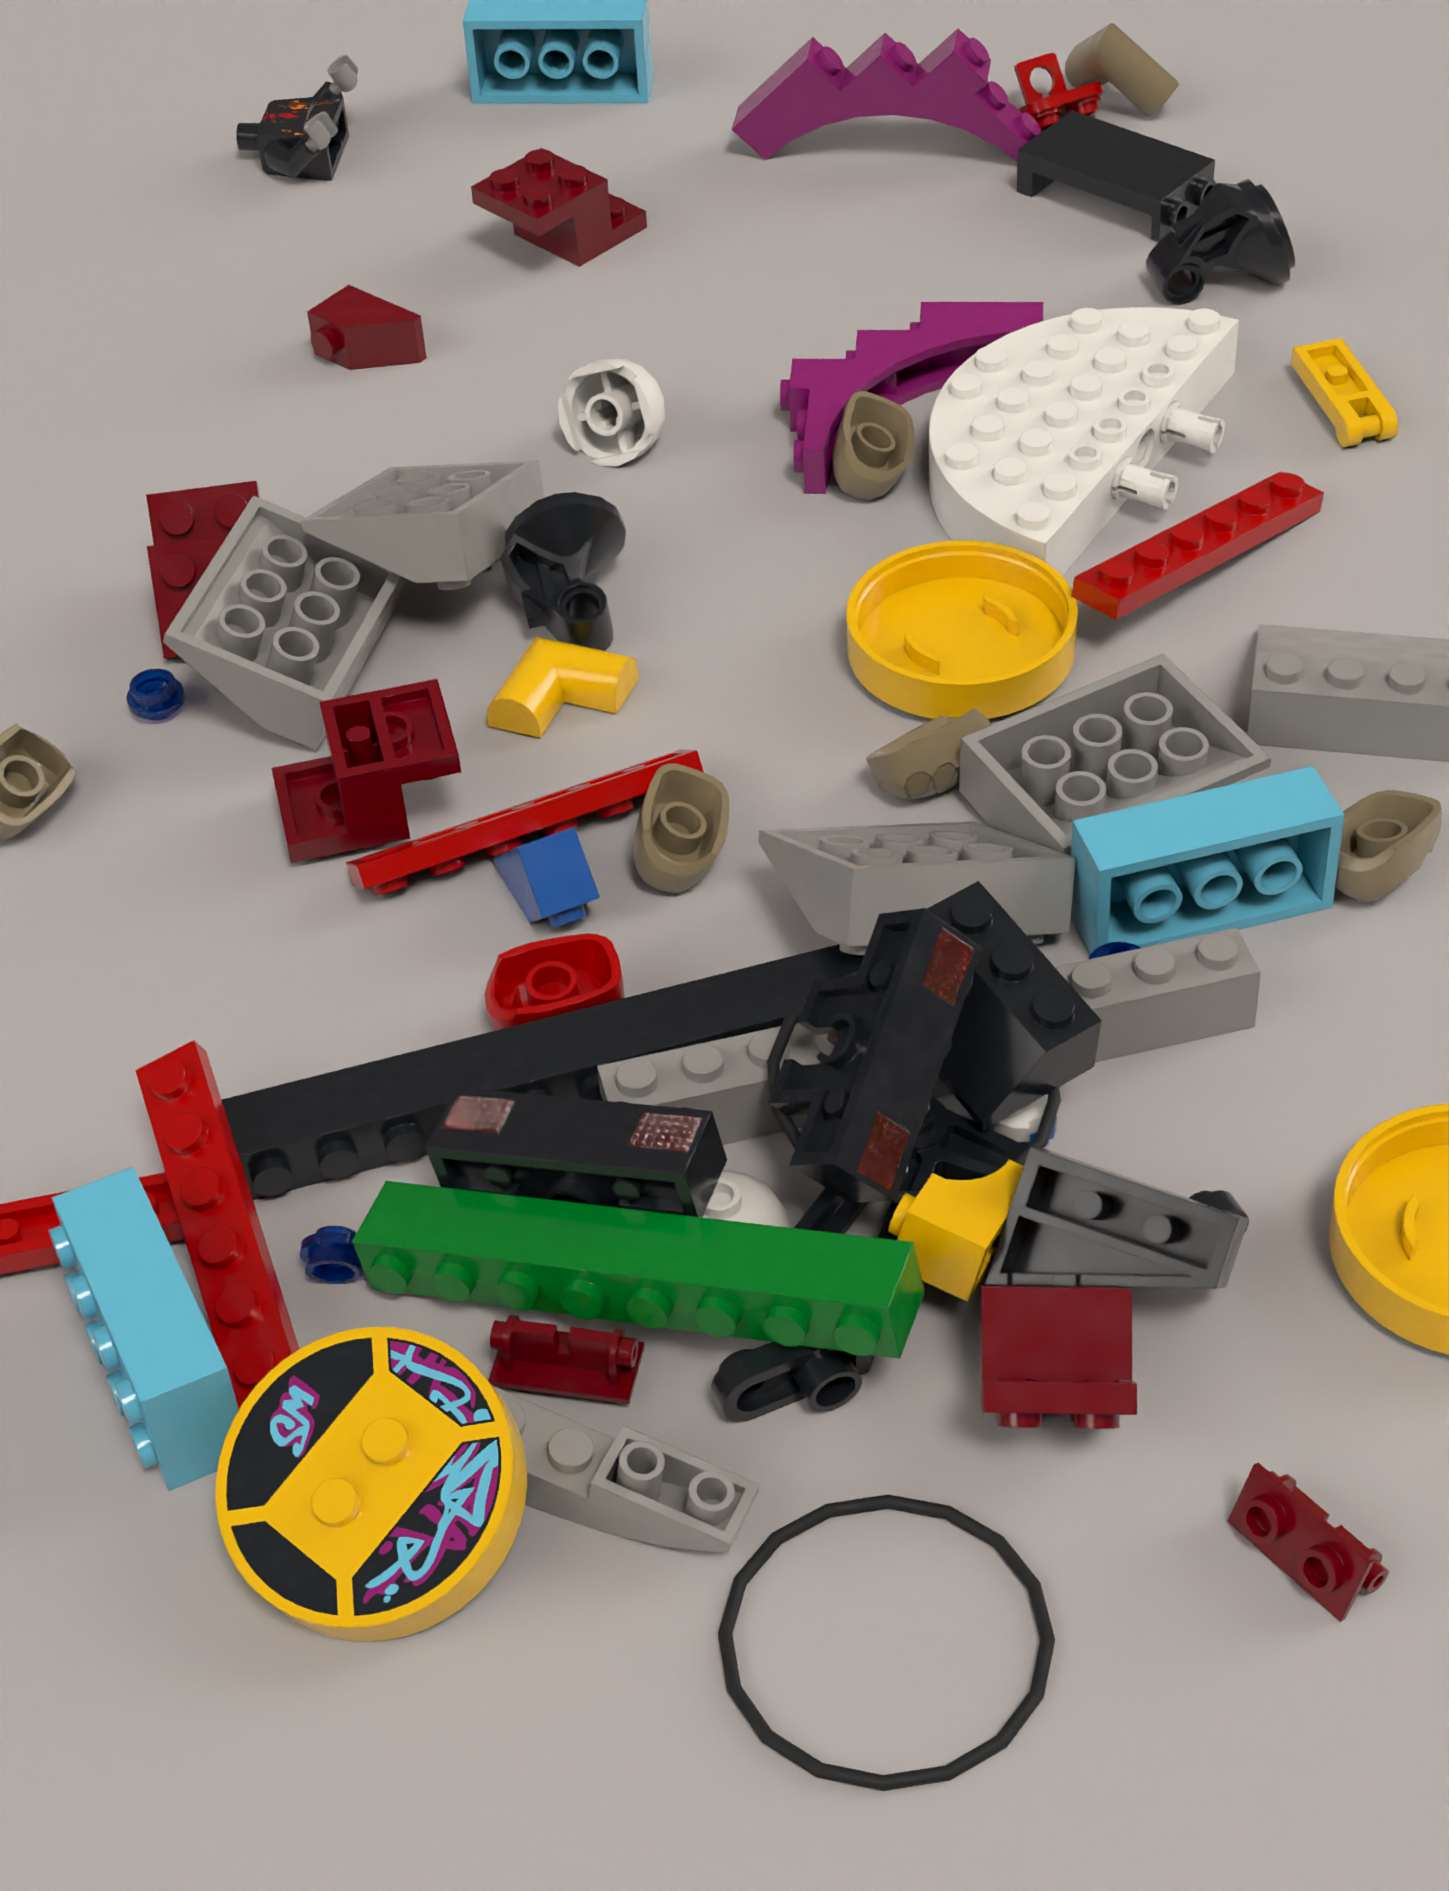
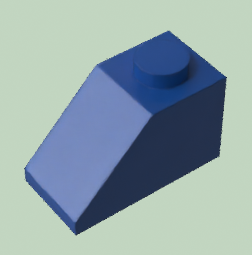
(549, 878)

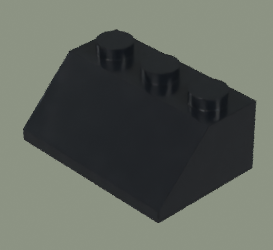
(1018, 1024)

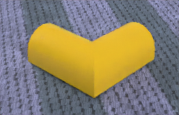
(559, 674)

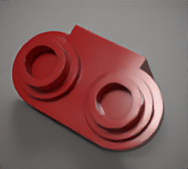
(1046, 110)

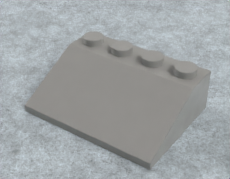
(431, 518)
(283, 621)
(1351, 692)
(1103, 751)
(858, 872)

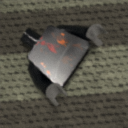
(304, 133)

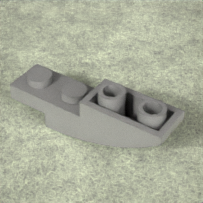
(628, 1483)

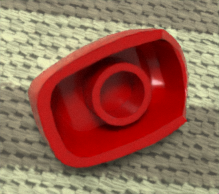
(552, 979)

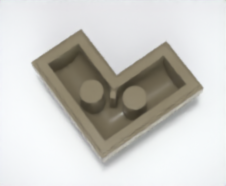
(1119, 60)

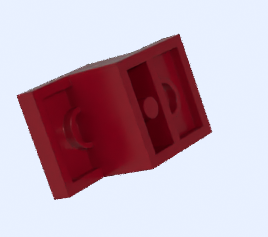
(559, 206)
(186, 536)
(357, 791)
(1057, 1354)

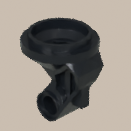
(1231, 229)
(554, 557)

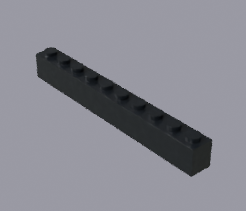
(391, 1105)

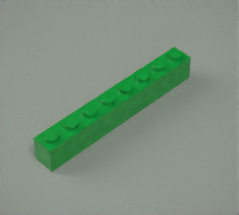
(643, 1268)

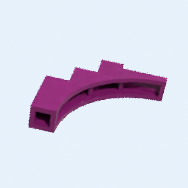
(883, 81)
(890, 365)

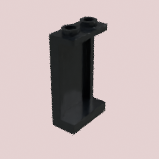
(1117, 167)

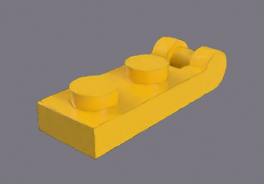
(1344, 391)

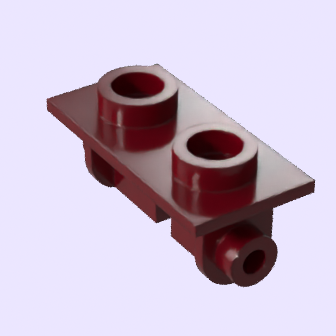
(565, 1363)
(1303, 1544)

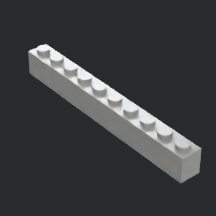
(1141, 995)

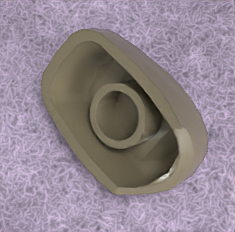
(872, 445)
(925, 757)
(30, 779)
(680, 827)
(1385, 842)

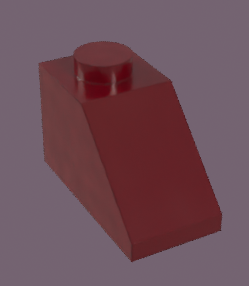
(365, 331)

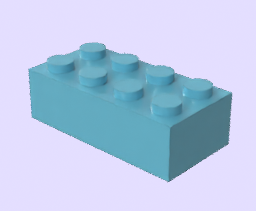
(559, 51)
(1207, 861)
(145, 1326)

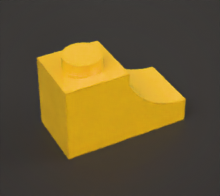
(957, 1226)

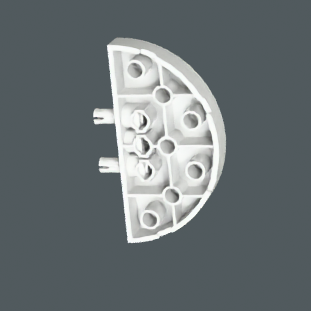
(1069, 420)

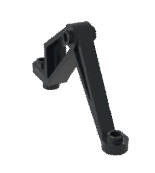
(778, 1375)

